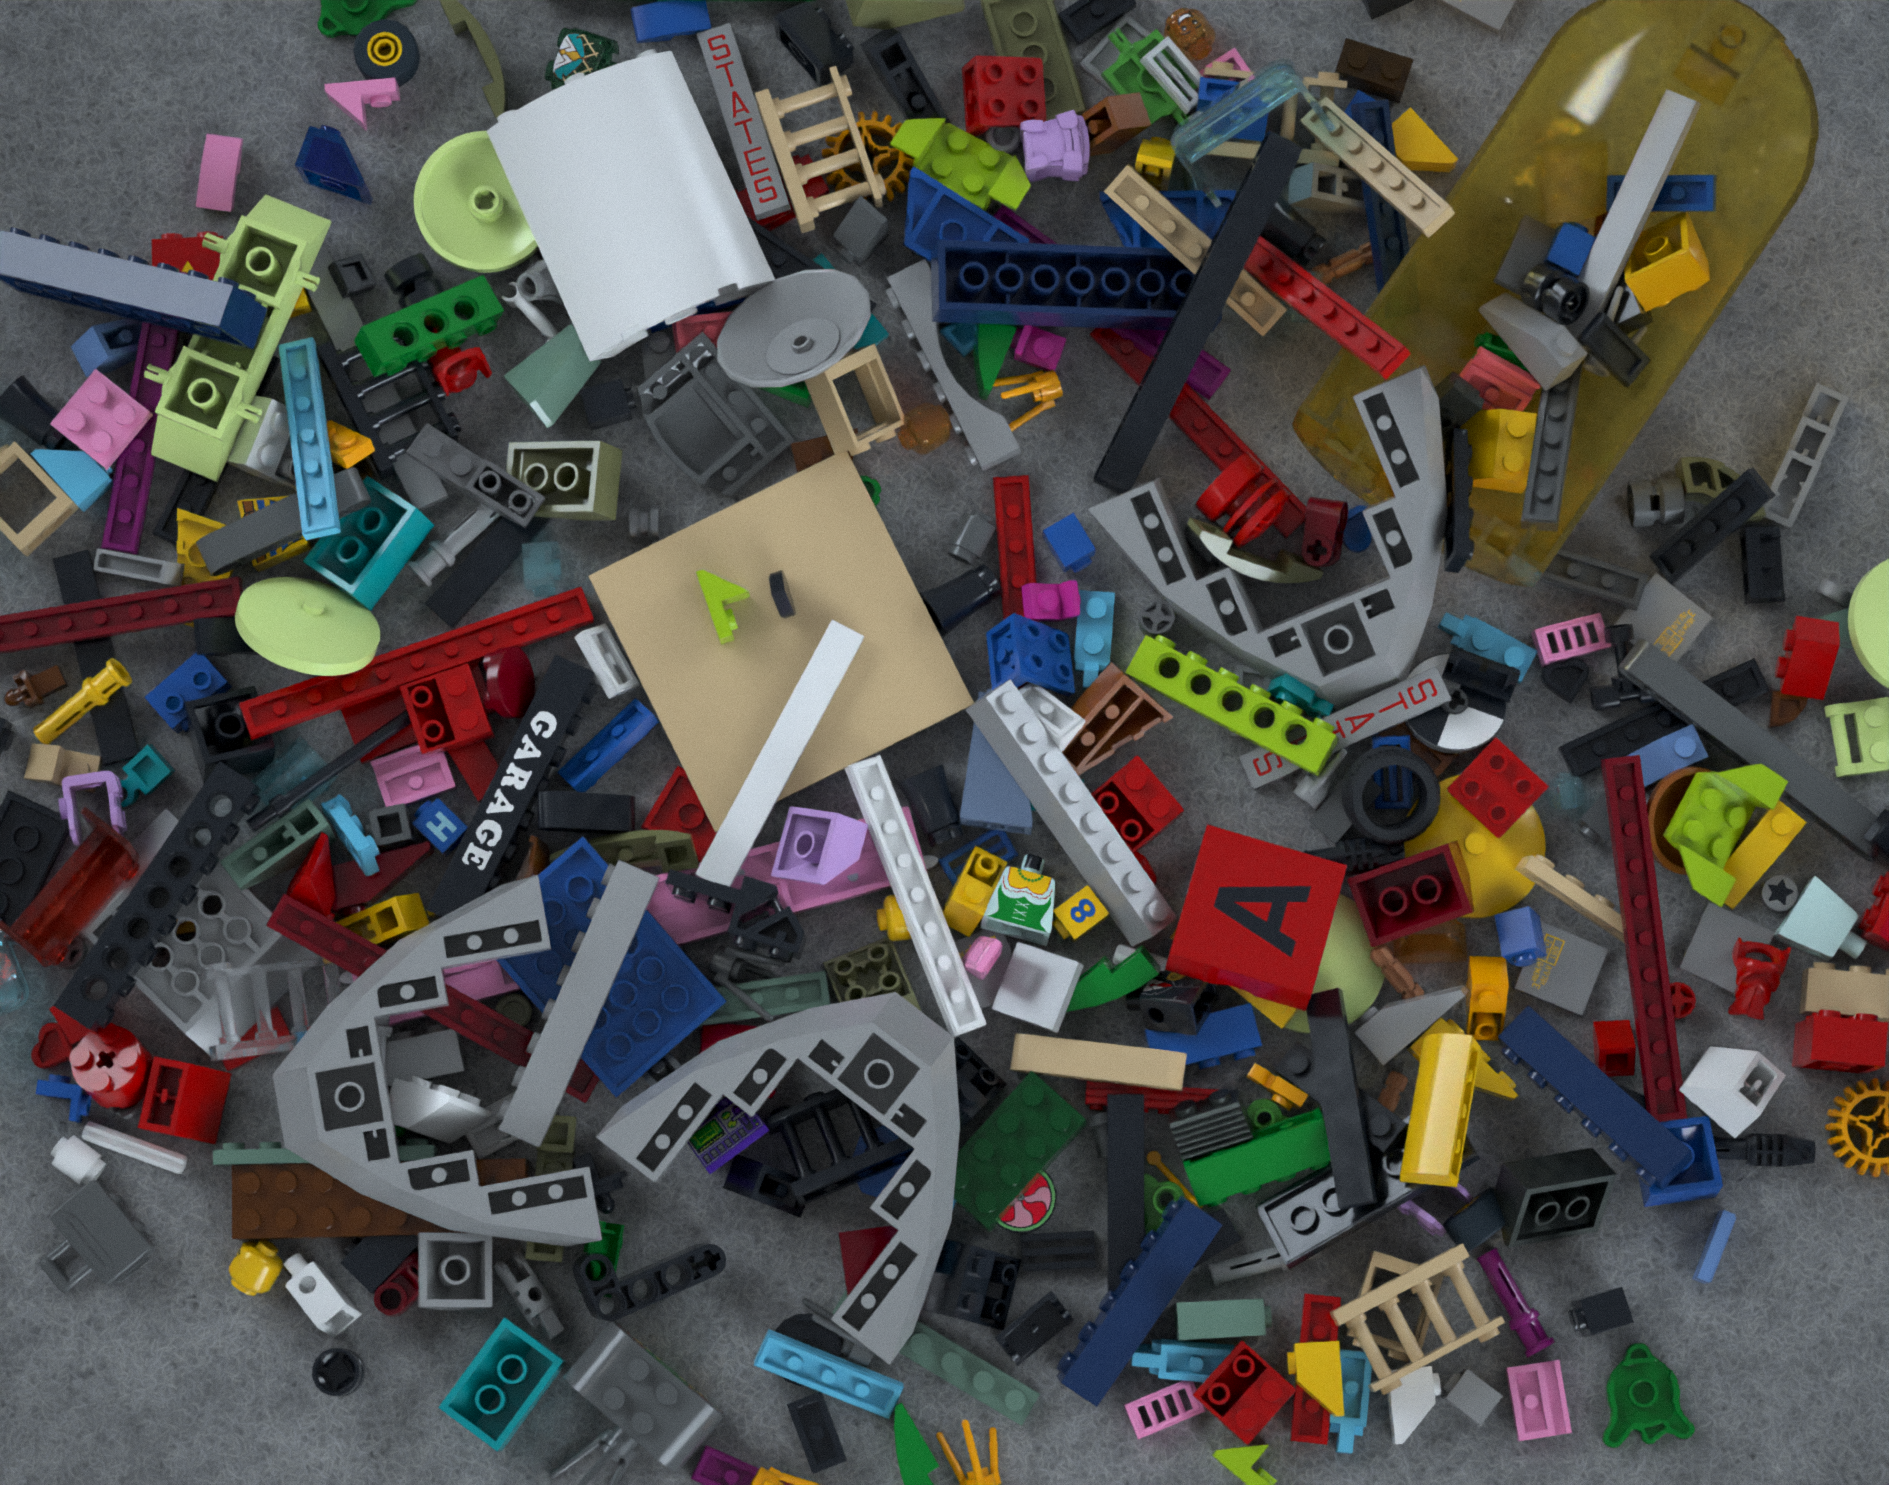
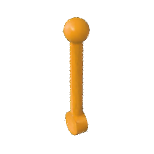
(1154, 1159)

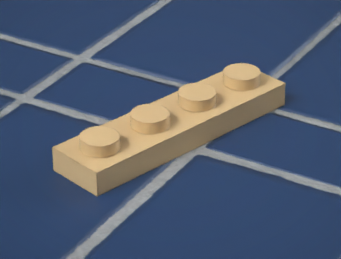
(1571, 892)

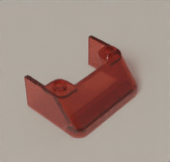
(74, 894)

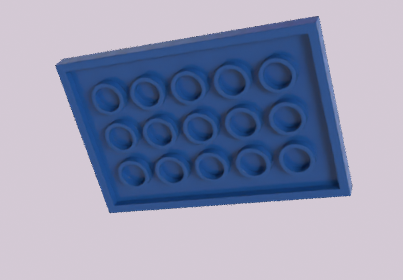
(654, 996)

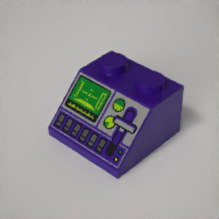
(725, 1135)

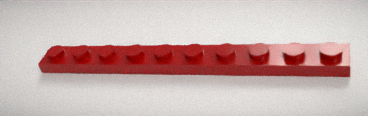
(416, 661)

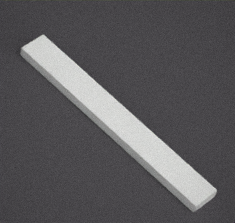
(780, 754)
(915, 896)

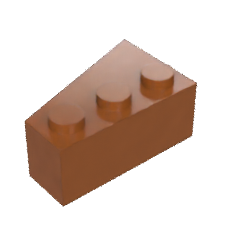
(1113, 715)

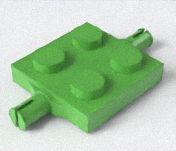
(1130, 76)

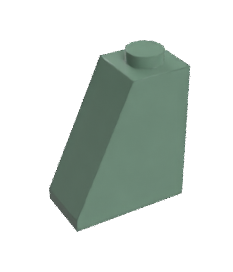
(552, 375)
(1221, 1319)

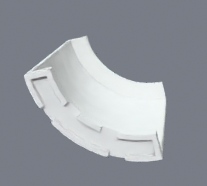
(628, 201)

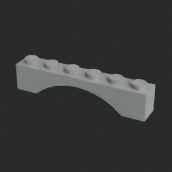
(986, 431)

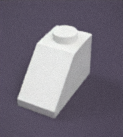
(1412, 1402)

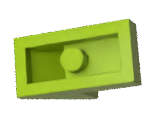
(717, 594)
(1239, 1462)

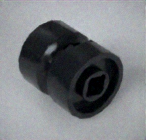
(412, 280)
(1555, 293)
(338, 1372)

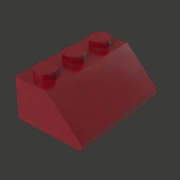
(1413, 893)

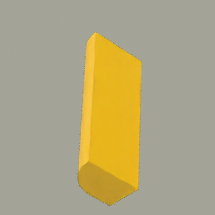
(1440, 1110)

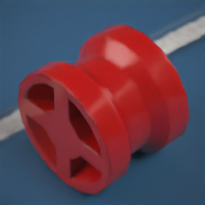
(1682, 999)

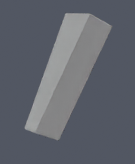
(138, 567)

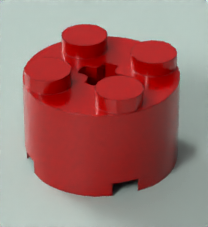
(112, 1067)

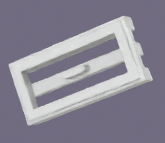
(1165, 82)
(607, 661)

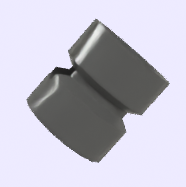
(1668, 502)

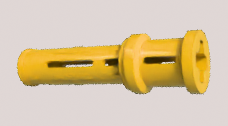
(93, 692)

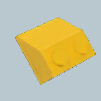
(1666, 262)
(1501, 448)

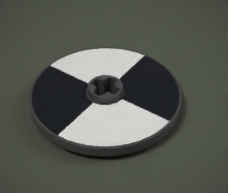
(1458, 730)

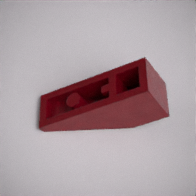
(357, 891)

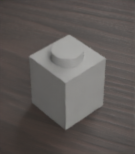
(1470, 1395)

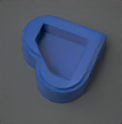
(1357, 533)

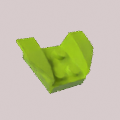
(963, 162)
(1714, 819)

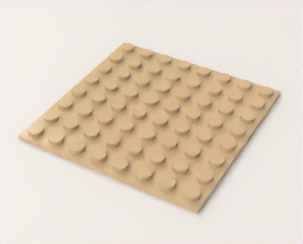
(728, 697)

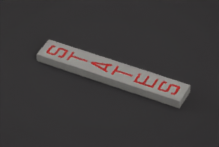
(743, 121)
(1357, 723)

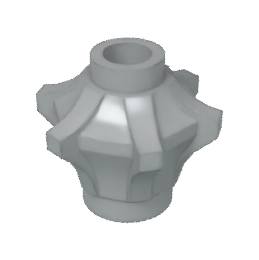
(538, 283)

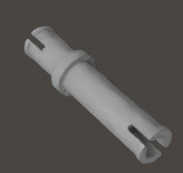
(1222, 1272)

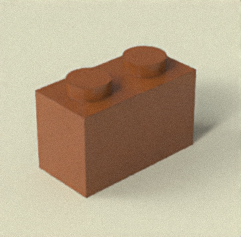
(1115, 122)

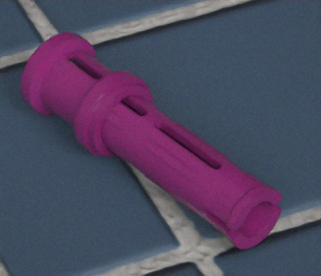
(1523, 1319)

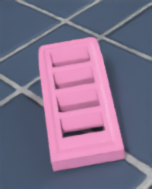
(1543, 647)
(982, 956)
(1135, 1417)

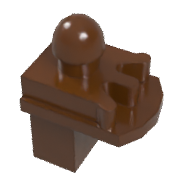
(35, 688)

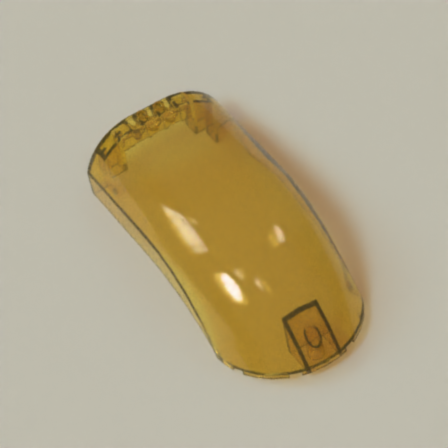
(1589, 84)

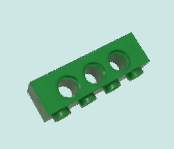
(471, 298)

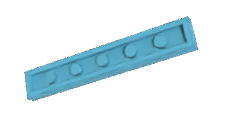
(309, 438)

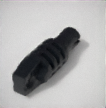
(1361, 854)
(1767, 1149)

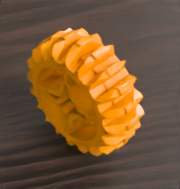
(883, 154)
(1868, 1144)

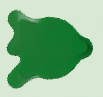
(350, 16)
(1645, 1399)

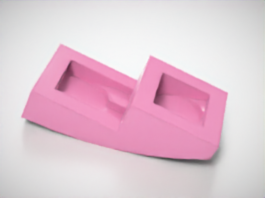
(219, 172)

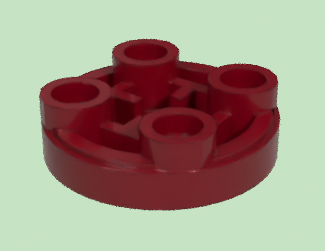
(509, 682)

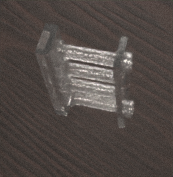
(266, 1038)

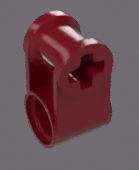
(1324, 527)
(404, 1281)

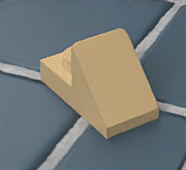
(53, 763)

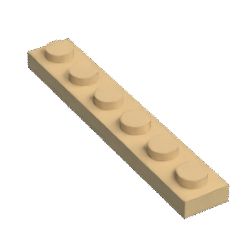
(1379, 169)
(1190, 245)

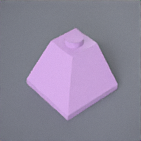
(817, 845)

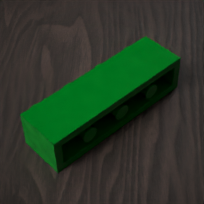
(1272, 1155)

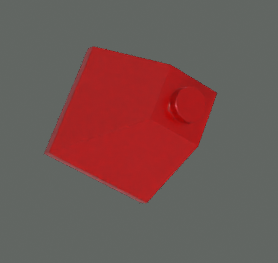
(314, 879)

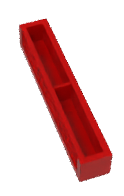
(1154, 1098)

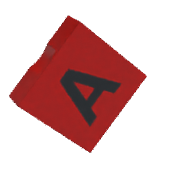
(1256, 917)

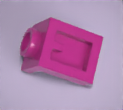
(1037, 347)
(1051, 601)

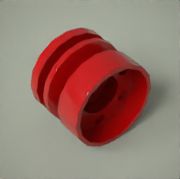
(1243, 500)

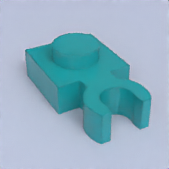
(1291, 690)
(145, 773)

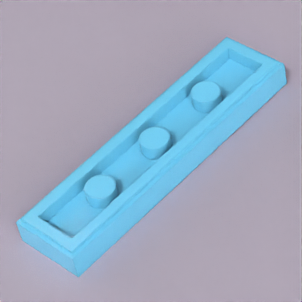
(828, 1374)

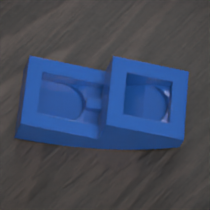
(668, 19)

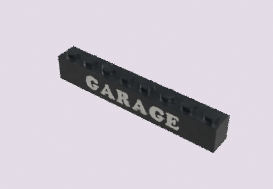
(515, 786)

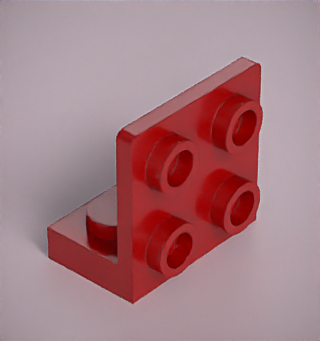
(1002, 92)
(1497, 788)

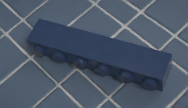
(1595, 1098)
(1138, 1300)

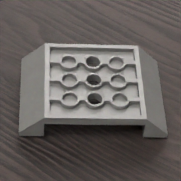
(230, 936)

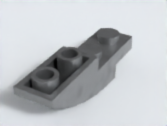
(475, 476)

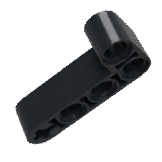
(654, 1276)

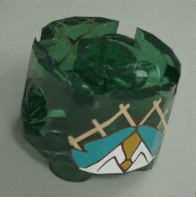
(579, 53)

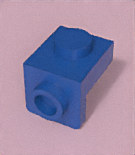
(60, 1087)

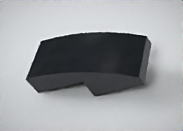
(219, 637)

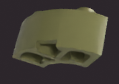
(1705, 479)

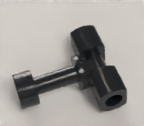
(1621, 688)

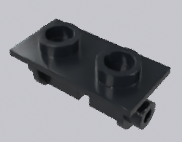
(1481, 674)

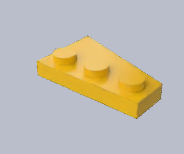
(190, 530)

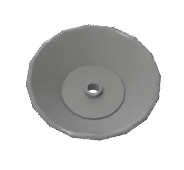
(793, 328)

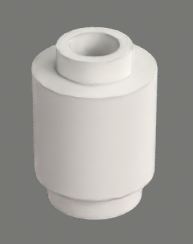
(77, 1160)

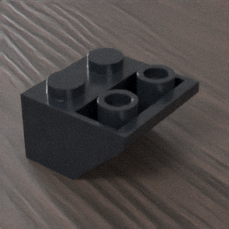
(975, 1082)
(972, 1284)

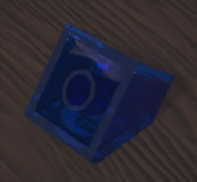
(329, 165)

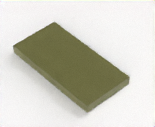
(1035, 31)

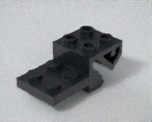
(777, 933)

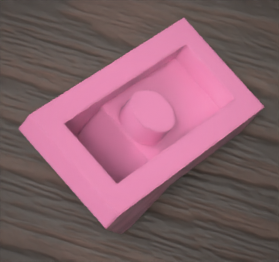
(354, 95)

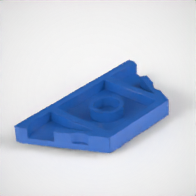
(1191, 203)
(942, 214)

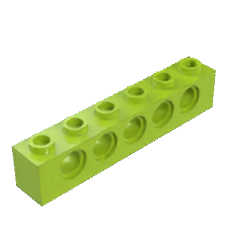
(1147, 670)

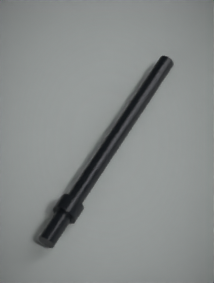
(281, 804)

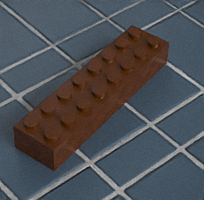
(311, 1204)

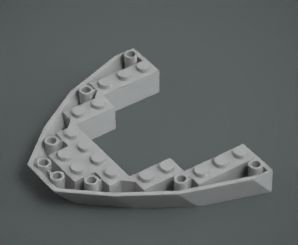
(1349, 643)
(884, 1061)
(339, 1102)

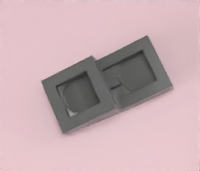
(1526, 250)

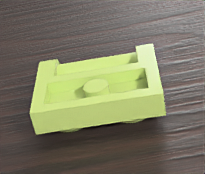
(1872, 735)

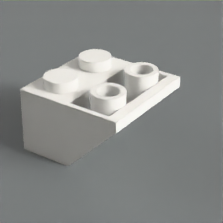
(266, 445)
(1732, 1086)
(436, 1110)

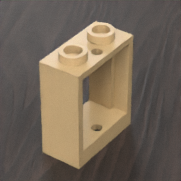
(877, 391)
(50, 518)
(1397, 1267)

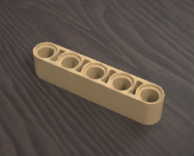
(1098, 1062)

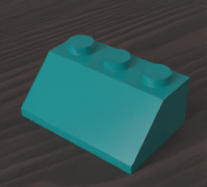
(371, 545)
(502, 1384)

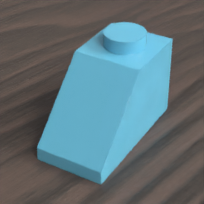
(76, 474)

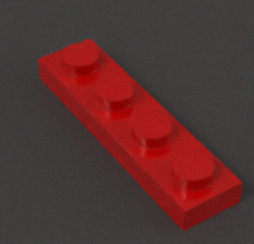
(1309, 1418)

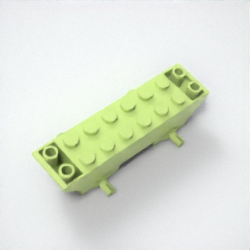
(216, 381)

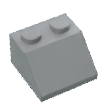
(454, 1271)

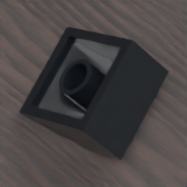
(812, 41)
(222, 735)

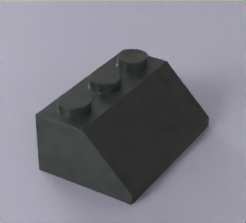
(1553, 1196)

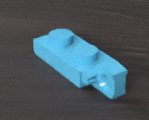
(1093, 634)
(1488, 642)
(351, 834)
(1180, 1358)
(1355, 1380)

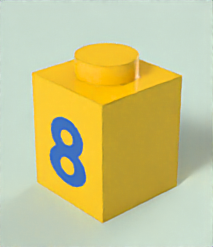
(1079, 915)

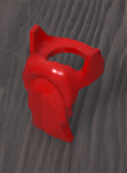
(457, 368)
(1756, 978)

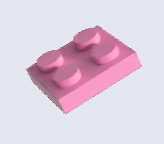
(101, 419)

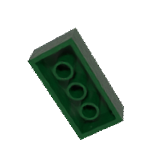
(1013, 1150)

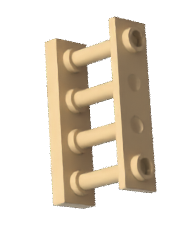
(786, 142)
(1248, 148)
(1418, 1282)

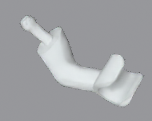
(532, 313)

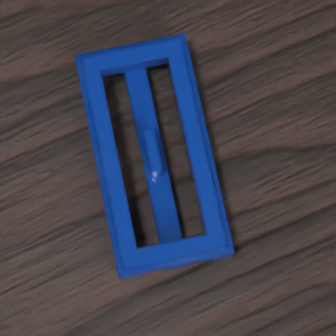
(1394, 803)
(1005, 842)

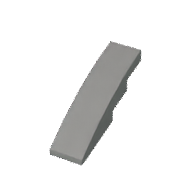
(1804, 454)

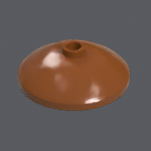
(1660, 810)

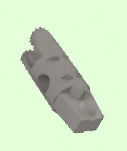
(538, 1313)

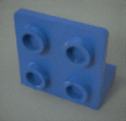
(1030, 653)

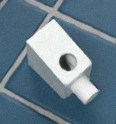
(327, 1303)

